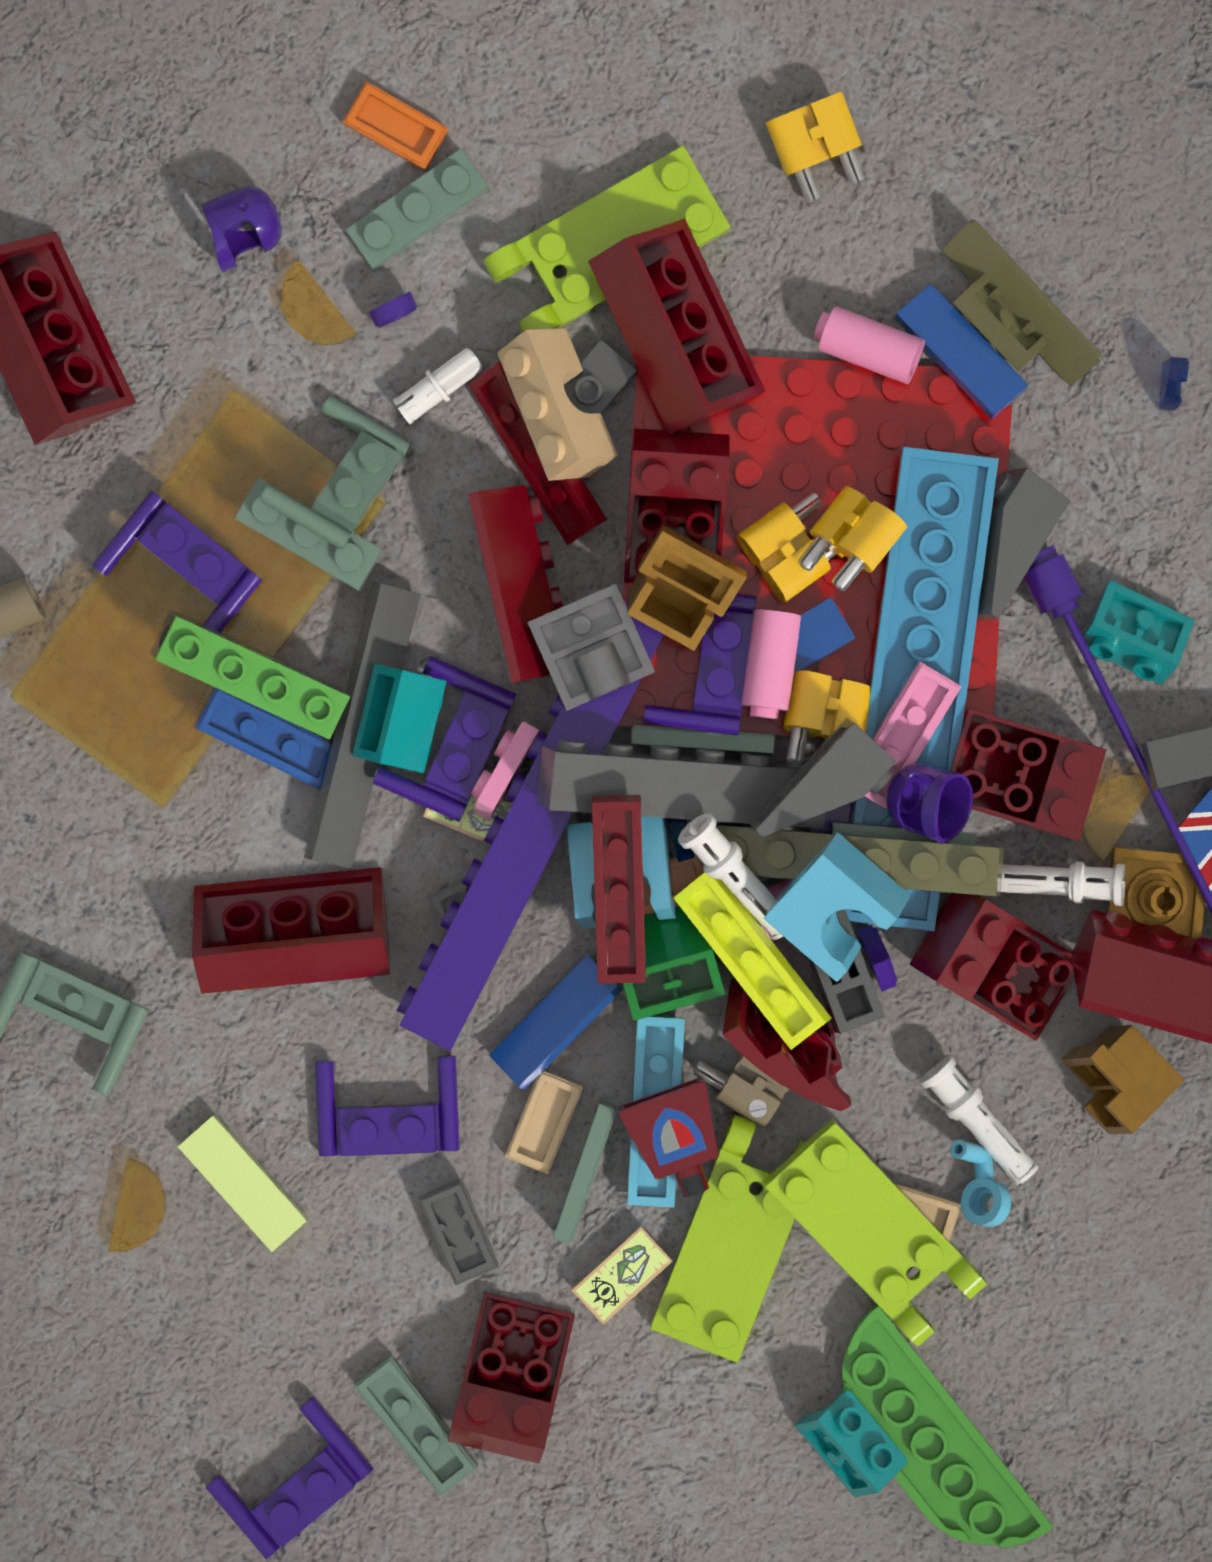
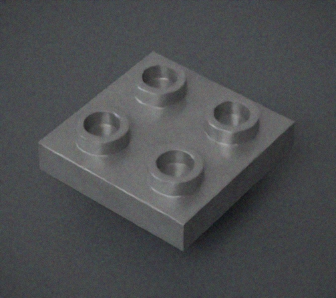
(591, 647)

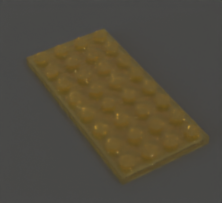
(98, 670)

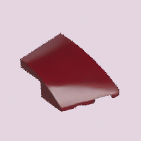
(805, 1069)

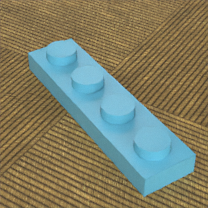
(655, 1069)

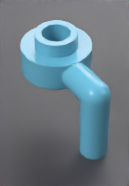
(979, 1191)

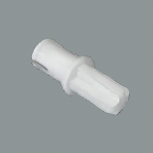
(438, 385)

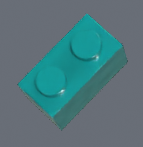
(399, 718)

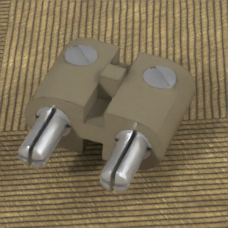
(744, 1088)

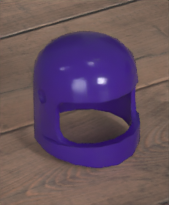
(235, 210)
(930, 801)

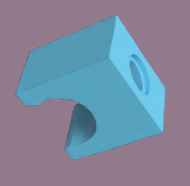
(655, 869)
(833, 882)

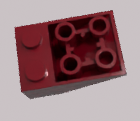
(679, 485)
(1028, 773)
(996, 963)
(511, 1378)

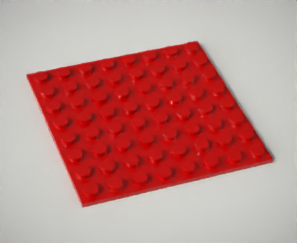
(815, 434)

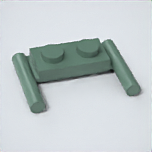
(354, 482)
(78, 1005)

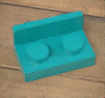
(1137, 633)
(852, 1445)

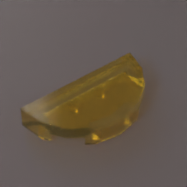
(311, 310)
(1111, 811)
(139, 1208)

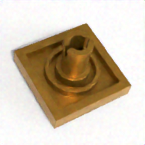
(1159, 891)

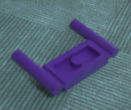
(188, 553)
(719, 675)
(463, 748)
(387, 1127)
(303, 1494)

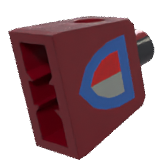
(674, 1133)

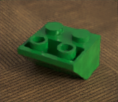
(678, 968)

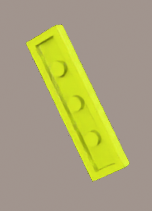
(753, 959)

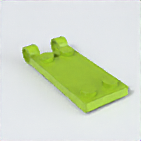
(644, 201)
(869, 1226)
(725, 1254)

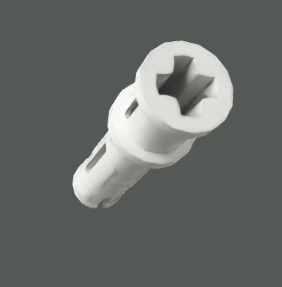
(724, 862)
(1076, 882)
(966, 1104)

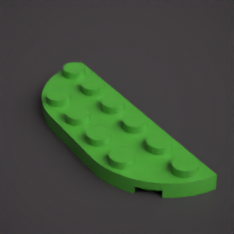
(949, 1463)

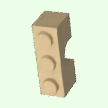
(565, 438)

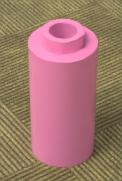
(869, 344)
(770, 663)

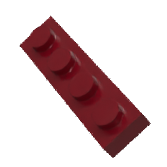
(565, 500)
(619, 889)

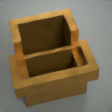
(682, 587)
(1125, 1076)

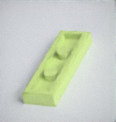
(243, 1183)

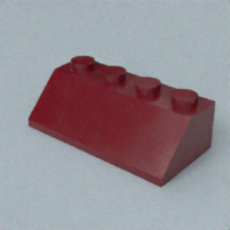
(676, 325)
(53, 343)
(516, 573)
(290, 930)
(1145, 974)

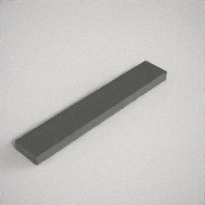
(347, 777)

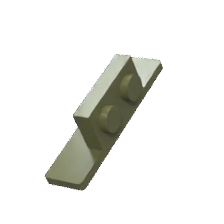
(1014, 309)

